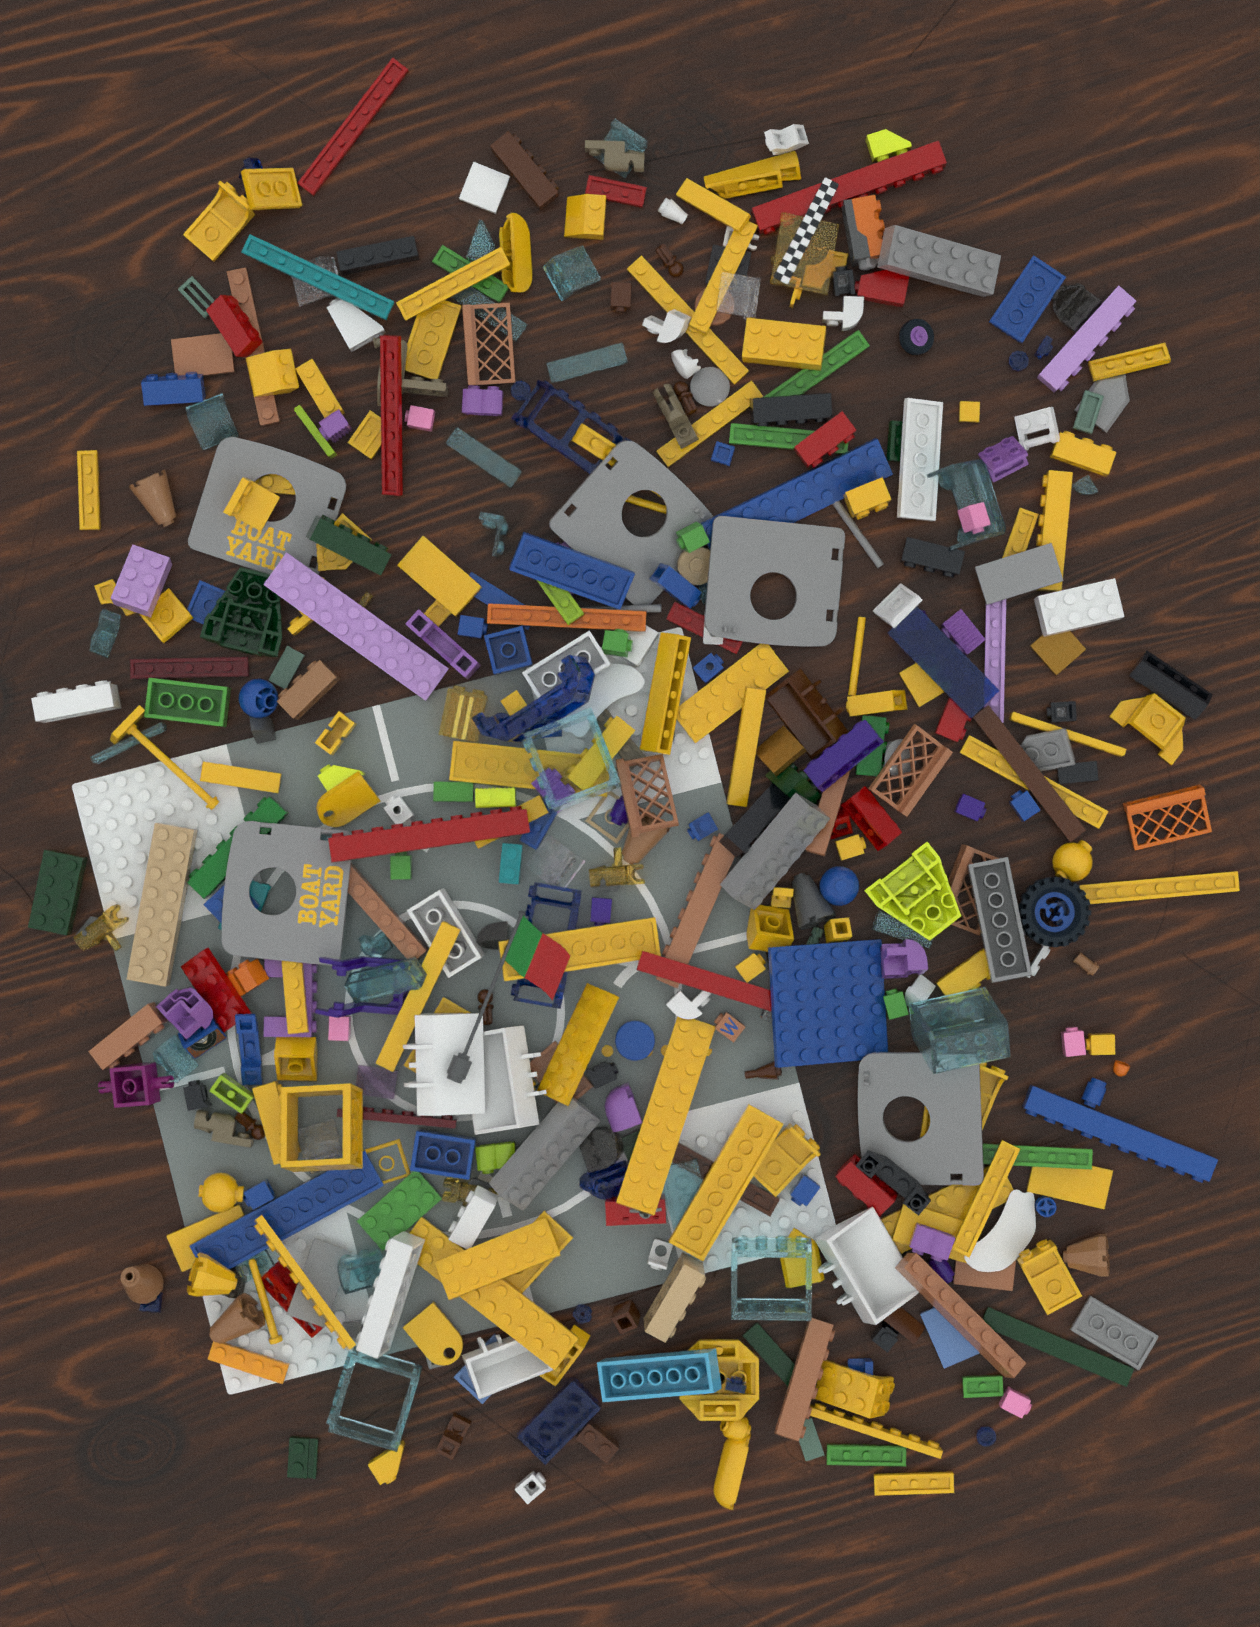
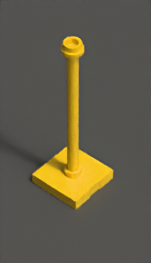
(129, 727)

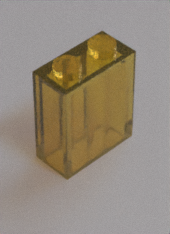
(458, 713)

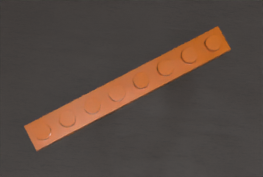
(550, 617)

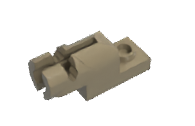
(615, 155)
(676, 417)
(223, 1128)

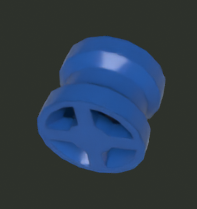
(1048, 1207)

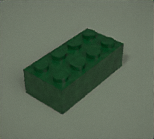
(349, 545)
(57, 892)

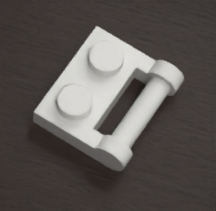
(1036, 422)

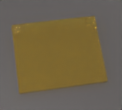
(816, 262)

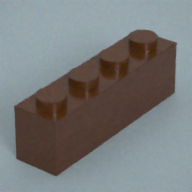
(524, 170)

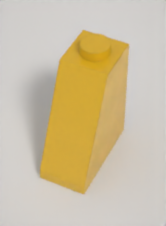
(876, 703)

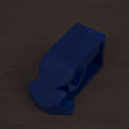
(609, 1177)

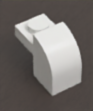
(786, 140)
(849, 317)
(670, 329)
(684, 1007)

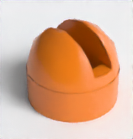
(1120, 1068)

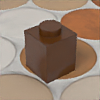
(621, 297)
(625, 1316)

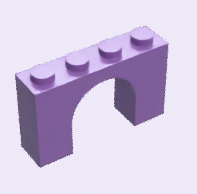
(443, 644)
(277, 1025)

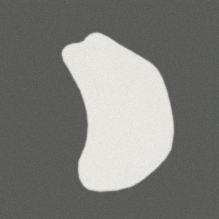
(608, 687)
(1008, 1236)

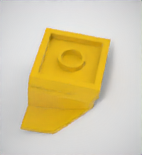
(1155, 721)

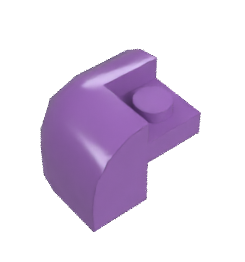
(903, 959)
(186, 1011)
(621, 1108)

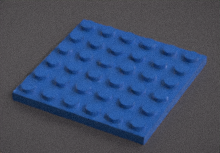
(827, 1002)

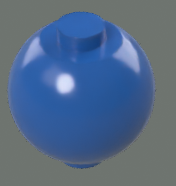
(258, 698)
(839, 885)

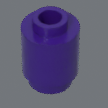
(618, 812)
(943, 1269)

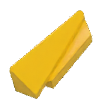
(756, 176)

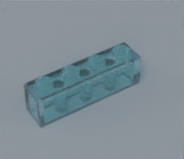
(385, 980)

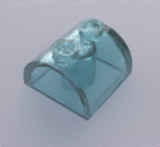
(359, 1270)

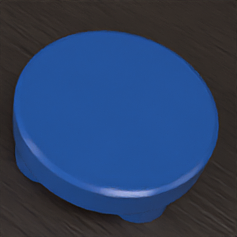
(635, 1040)

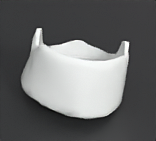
(684, 364)

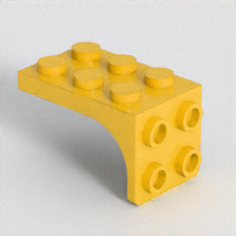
(220, 221)
(990, 1084)
(786, 1158)
(1048, 1276)
(854, 1390)

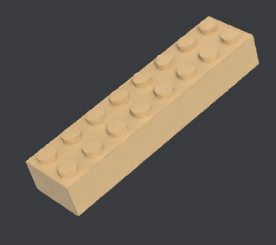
(162, 904)

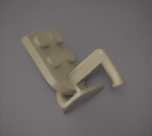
(416, 384)

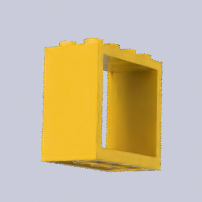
(352, 1128)

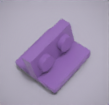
(1004, 458)

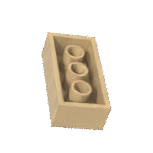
(674, 1297)

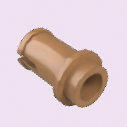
(1086, 964)

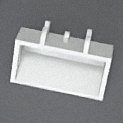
(501, 1365)

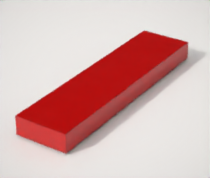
(694, 623)

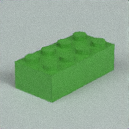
(187, 702)

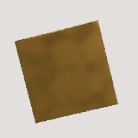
(1058, 650)
(780, 751)

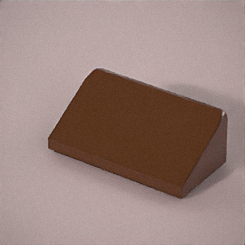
(905, 1324)

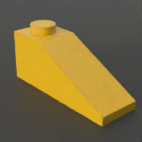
(555, 1376)

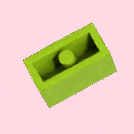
(232, 1093)

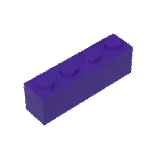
(843, 755)

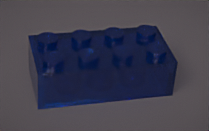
(559, 1420)

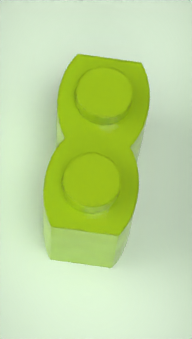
(493, 1156)

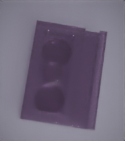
(377, 1081)

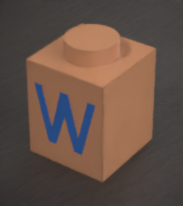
(729, 1026)

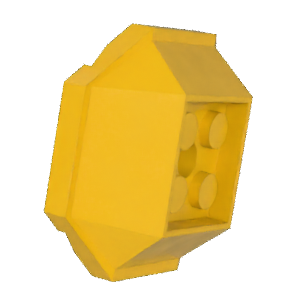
(733, 1360)

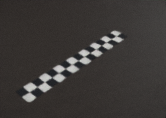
(806, 230)

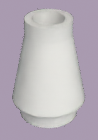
(672, 211)

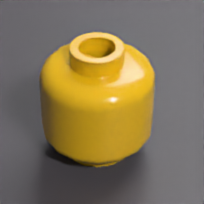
(736, 1429)

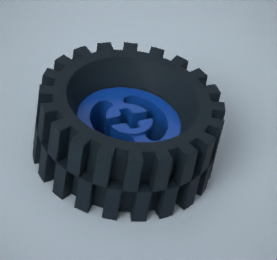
(1071, 924)

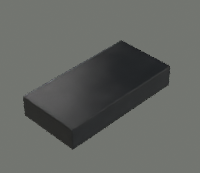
(1078, 773)

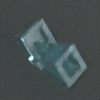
(106, 633)

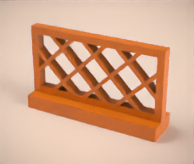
(1168, 800)

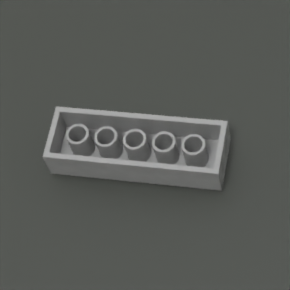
(939, 261)
(775, 851)
(999, 920)
(544, 1152)

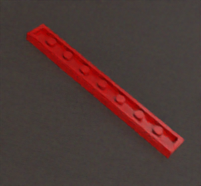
(353, 126)
(391, 415)
(705, 980)

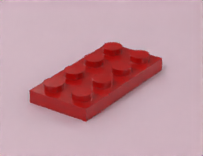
(215, 988)

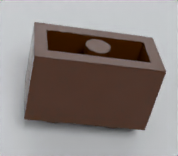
(597, 1441)

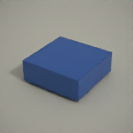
(722, 453)

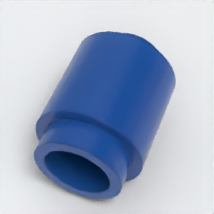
(1094, 1093)

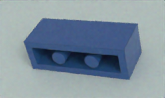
(173, 388)

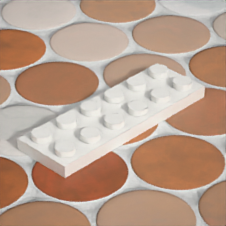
(918, 458)

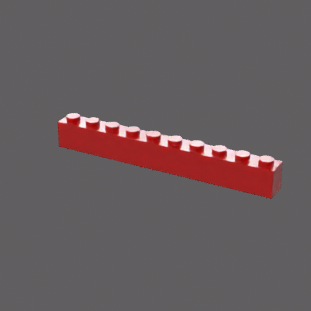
(855, 184)
(428, 835)

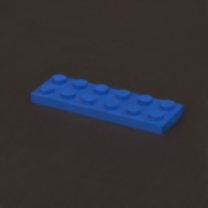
(571, 570)

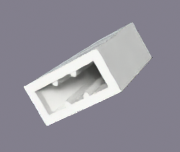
(354, 324)

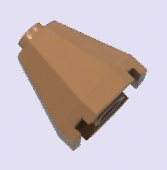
(1089, 1255)

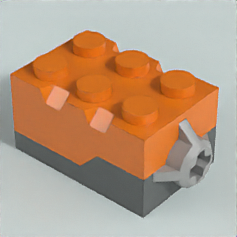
(863, 230)

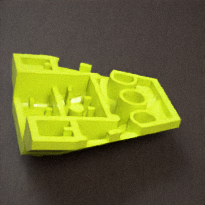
(918, 894)

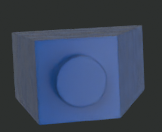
(676, 585)

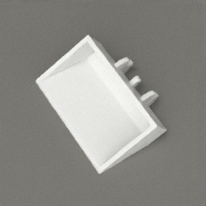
(436, 1041)
(508, 1082)
(865, 1266)

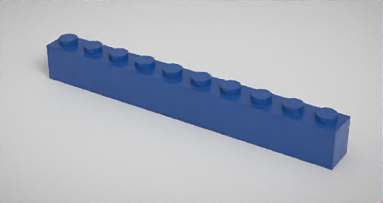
(1120, 1133)

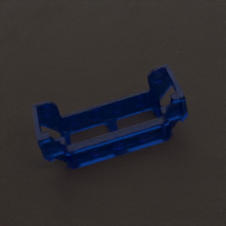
(562, 444)
(552, 706)
(574, 911)

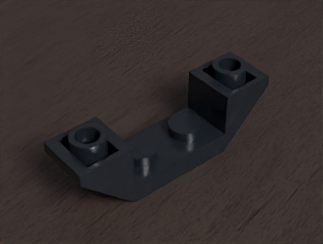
(896, 1178)

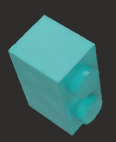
(510, 863)

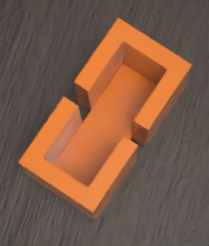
(248, 976)

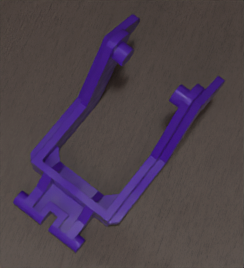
(341, 1009)

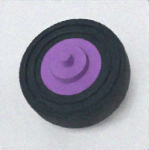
(916, 337)

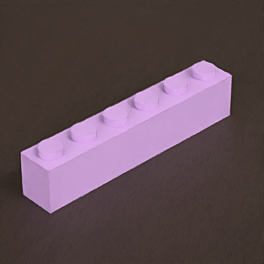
(1086, 339)

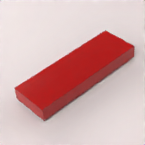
(616, 191)

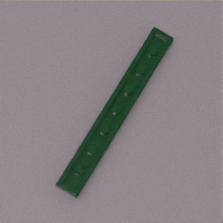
(1058, 1346)

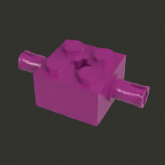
(135, 1084)

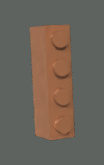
(128, 1036)

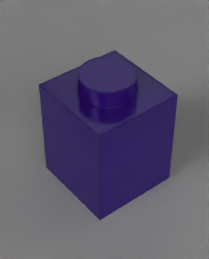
(970, 807)
(601, 911)

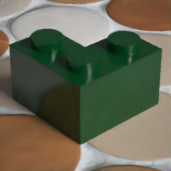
(794, 782)

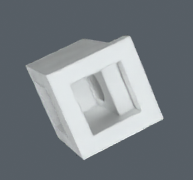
(405, 813)
(529, 1493)

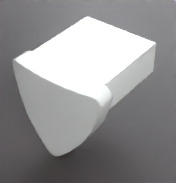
(919, 990)

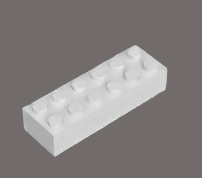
(389, 1294)

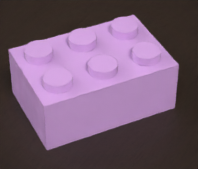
(141, 581)

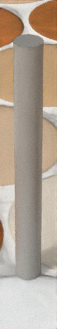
(858, 534)
(648, 608)

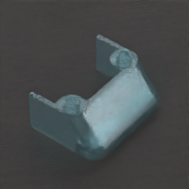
(972, 486)

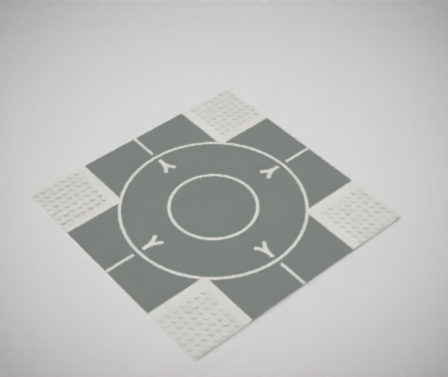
(403, 757)

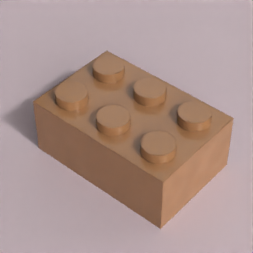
(307, 689)

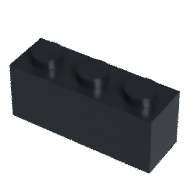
(932, 557)

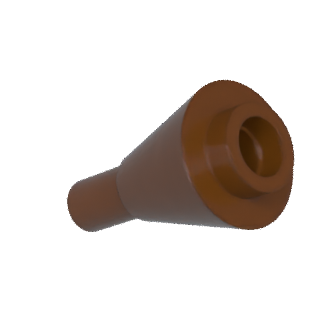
(767, 1071)

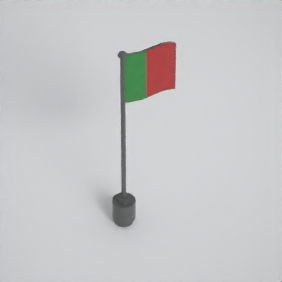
(534, 958)

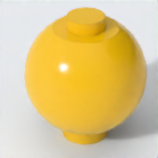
(1073, 861)
(220, 1192)

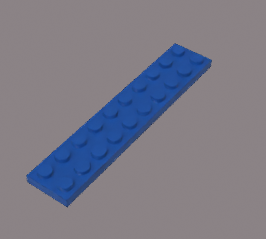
(814, 488)
(289, 1213)

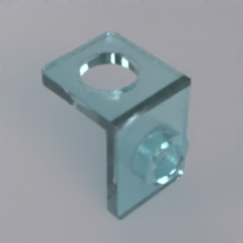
(263, 1261)

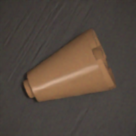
(156, 497)
(638, 847)
(142, 1283)
(237, 1320)

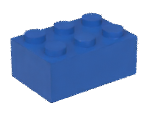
(443, 1154)

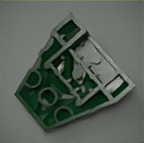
(246, 616)

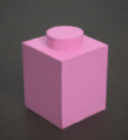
(420, 418)
(974, 518)
(339, 1028)
(1073, 1042)
(1015, 1402)

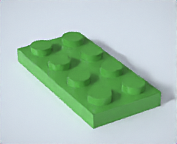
(399, 1208)

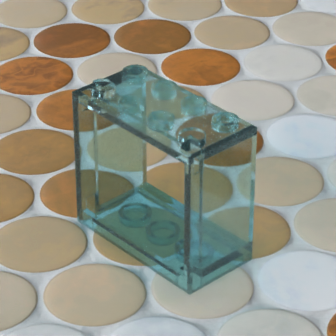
(537, 765)
(954, 1035)
(771, 1308)
(362, 1431)

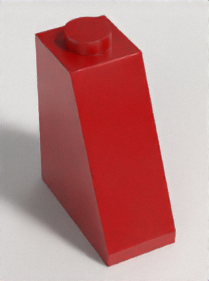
(883, 287)

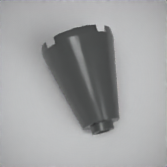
(809, 903)

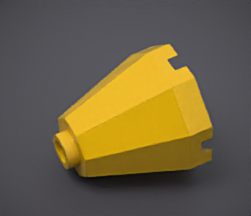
(210, 1277)

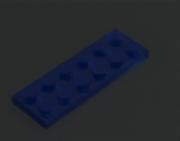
(943, 662)

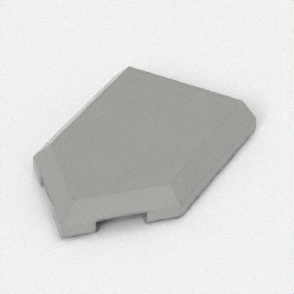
(1114, 401)
(1049, 749)

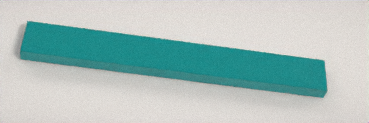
(317, 277)

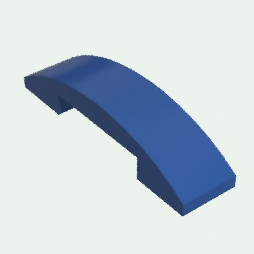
(250, 1049)

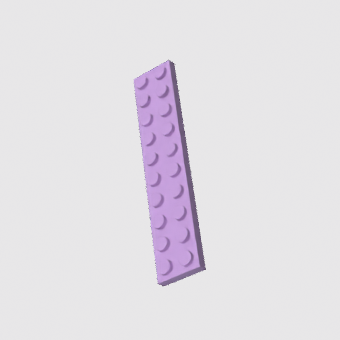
(356, 626)

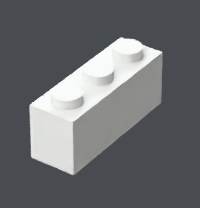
(472, 1217)

